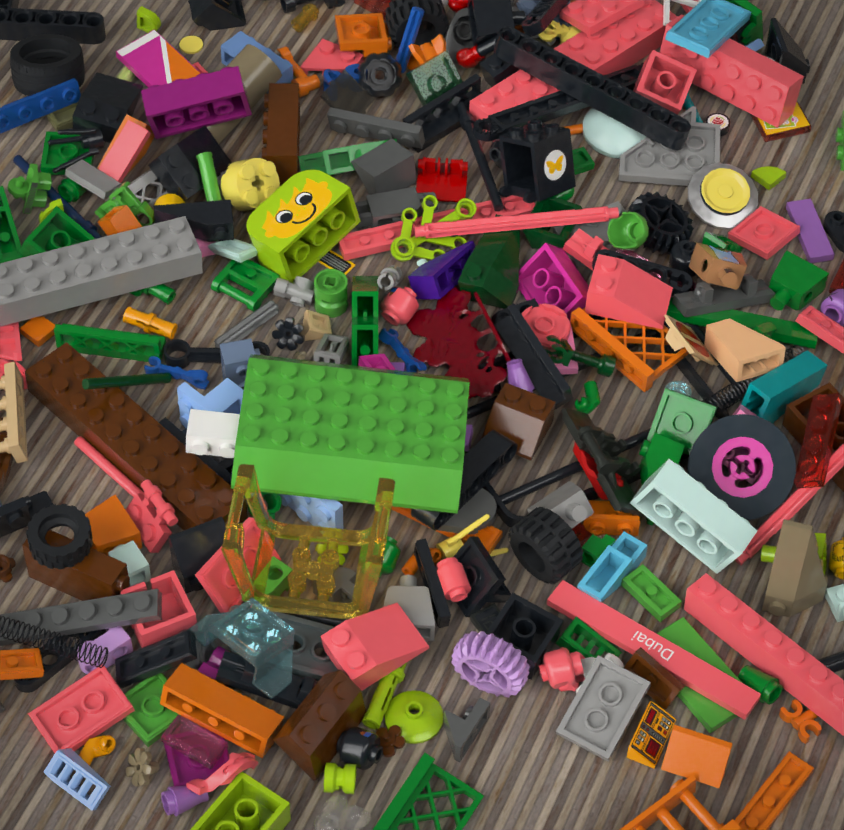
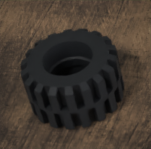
(432, 24)
(545, 545)

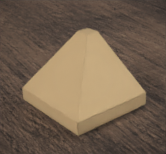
(315, 325)

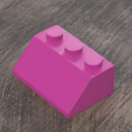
(553, 280)

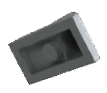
(463, 731)

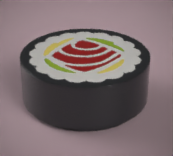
(718, 118)

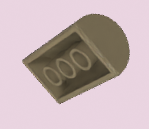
(257, 73)

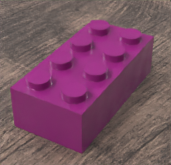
(196, 102)

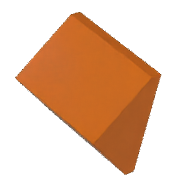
(697, 755)

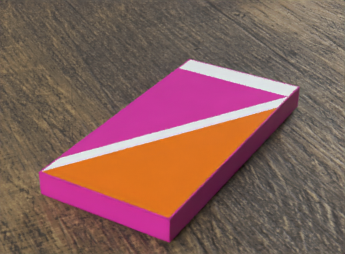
(155, 60)

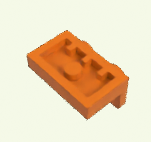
(610, 522)

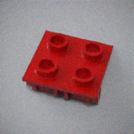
(444, 179)

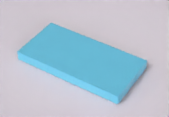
(708, 26)

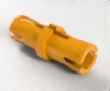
(150, 323)

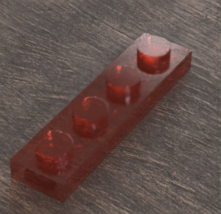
(818, 441)

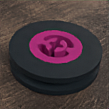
(763, 443)

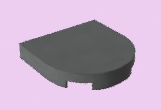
(474, 509)

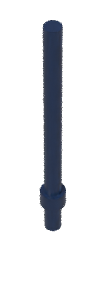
(54, 195)

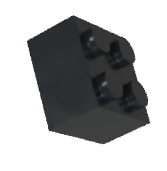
(528, 629)

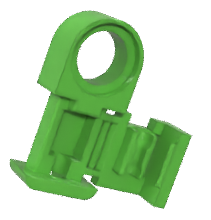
(124, 196)

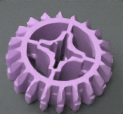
(490, 664)

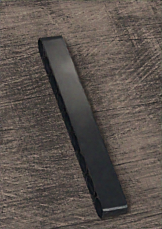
(592, 88)

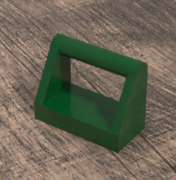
(539, 236)

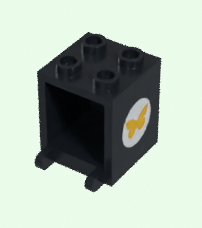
(536, 161)

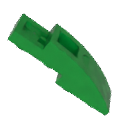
(337, 160)

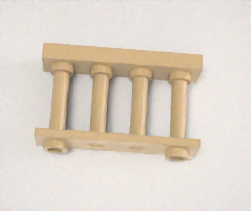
(15, 420)

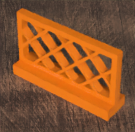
(627, 362)

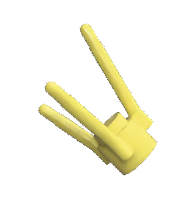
(452, 545)

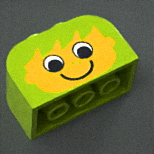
(301, 222)

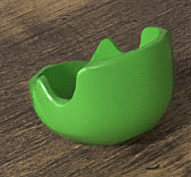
(628, 231)

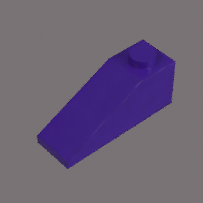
(440, 274)

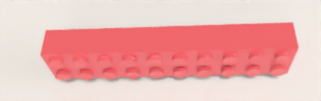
(604, 52)

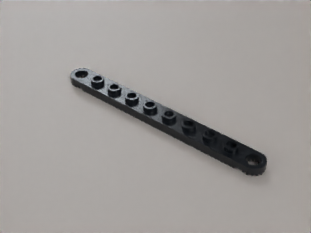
(544, 108)

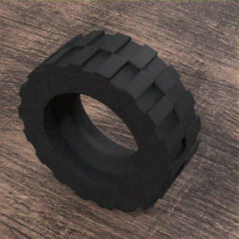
(54, 517)

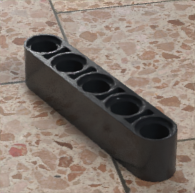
(479, 467)

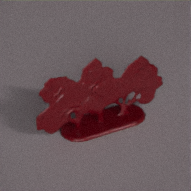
(455, 341)

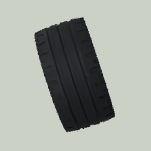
(46, 62)

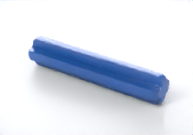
(409, 36)

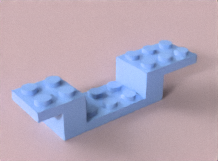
(228, 399)

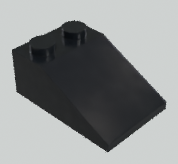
(106, 104)
(179, 168)

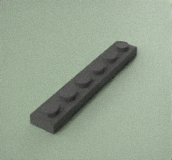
(86, 615)

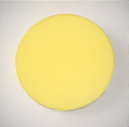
(191, 44)

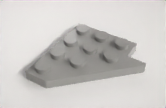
(660, 165)

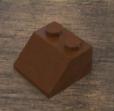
(521, 418)

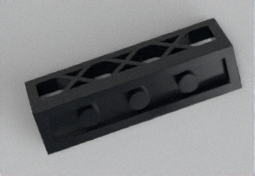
(446, 115)
(538, 364)

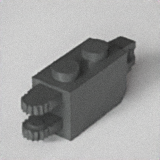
(388, 206)

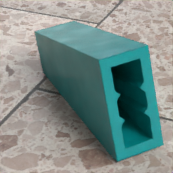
(786, 383)

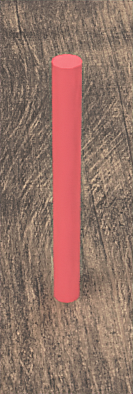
(107, 466)

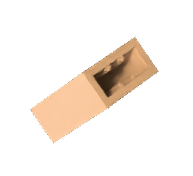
(742, 350)

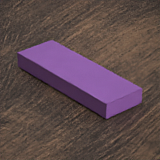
(812, 234)

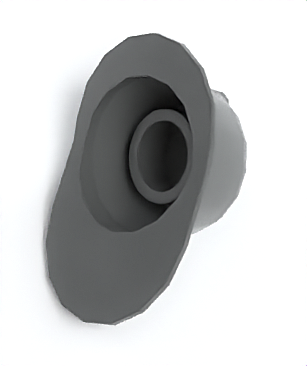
(459, 34)

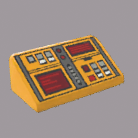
(651, 735)

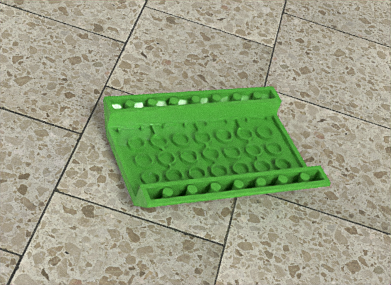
(345, 426)

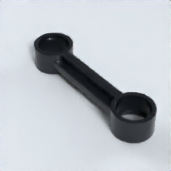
(198, 354)

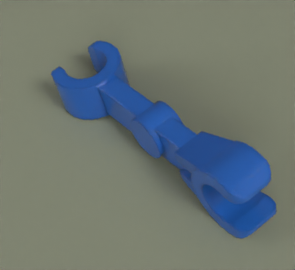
(391, 338)
(195, 377)

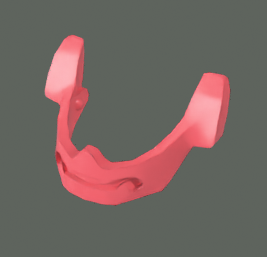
(225, 774)

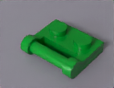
(248, 275)

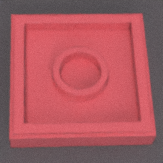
(764, 232)

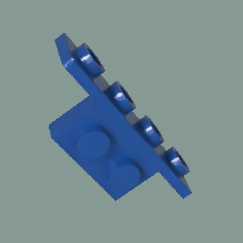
(39, 104)

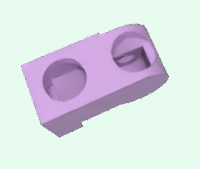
(115, 640)

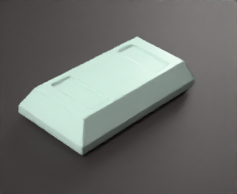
(234, 249)

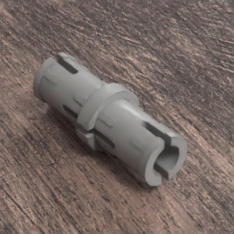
(389, 277)

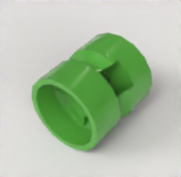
(330, 292)

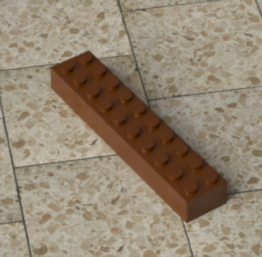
(130, 438)

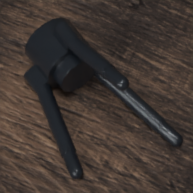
(90, 139)

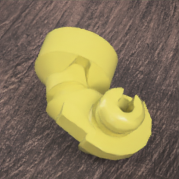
(556, 30)

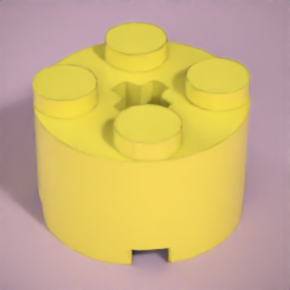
(249, 183)

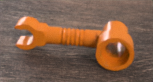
(306, 83)

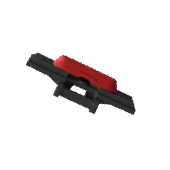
(598, 458)

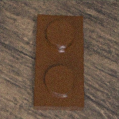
(663, 686)

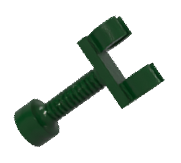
(604, 365)

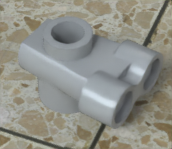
(299, 292)

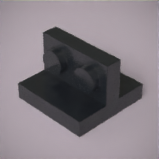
(483, 575)

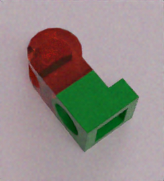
(591, 544)

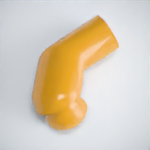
(97, 747)

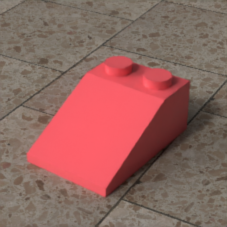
(627, 293)
(373, 644)

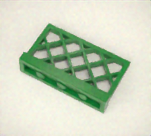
(411, 792)

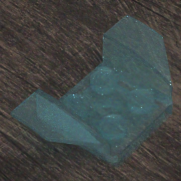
(256, 637)

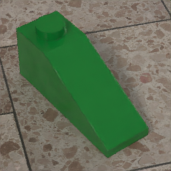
(9, 237)
(655, 454)

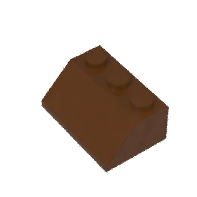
(318, 722)

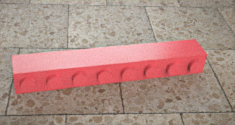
(768, 649)

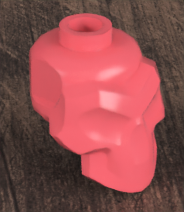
(562, 669)

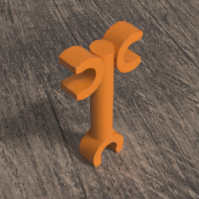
(801, 721)

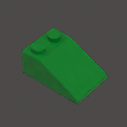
(53, 233)

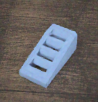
(61, 768)

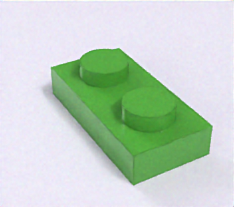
(651, 593)

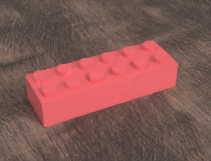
(742, 78)

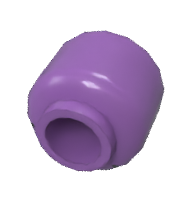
(834, 306)

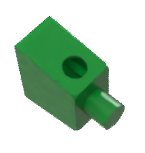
(796, 282)

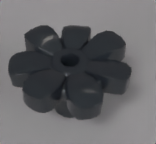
(288, 333)

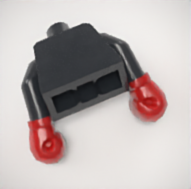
(485, 21)

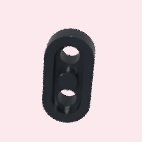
(834, 228)

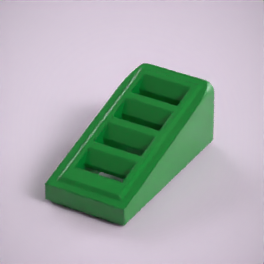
(587, 633)

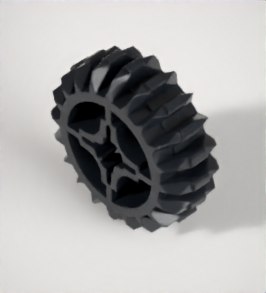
(665, 221)

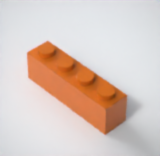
(221, 710)

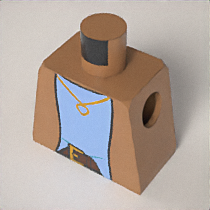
(723, 266)

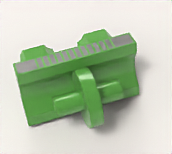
(28, 188)

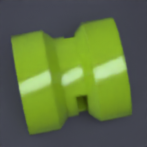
(339, 778)

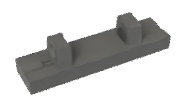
(716, 299)

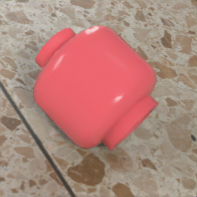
(399, 305)

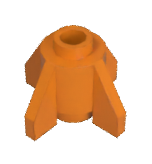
(426, 51)

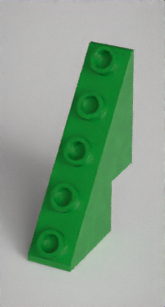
(364, 317)

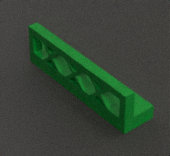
(110, 342)

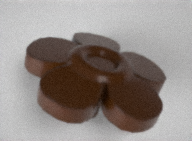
(391, 739)

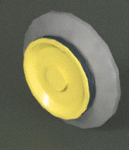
(722, 195)

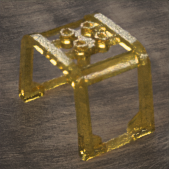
(369, 565)

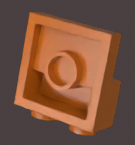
(363, 33)

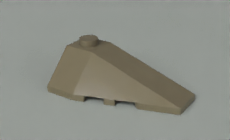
(796, 572)

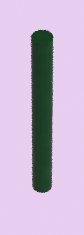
(129, 380)

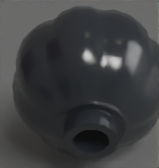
(392, 74)

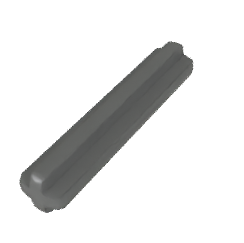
(249, 323)

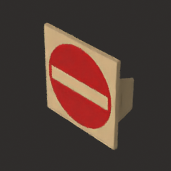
(683, 336)

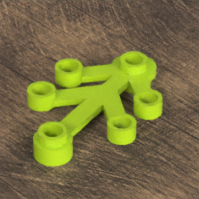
(411, 243)

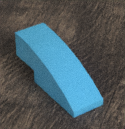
(613, 566)

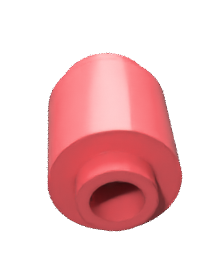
(453, 579)

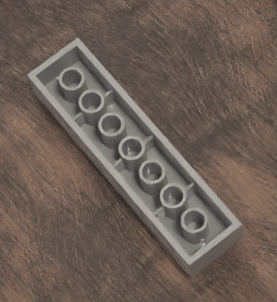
(97, 270)

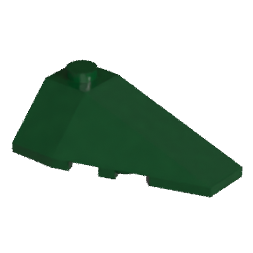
(493, 269)

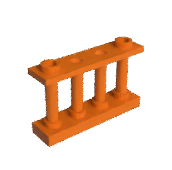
(679, 792)

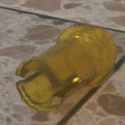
(308, 14)

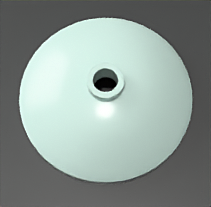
(608, 134)

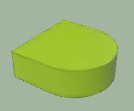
(147, 20)

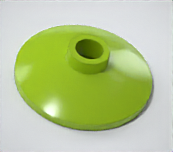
(415, 727)

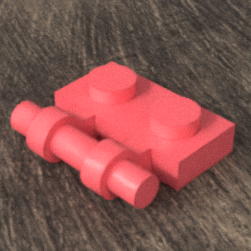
(149, 521)

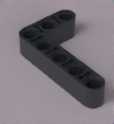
(23, 23)

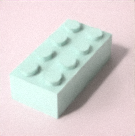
(693, 516)

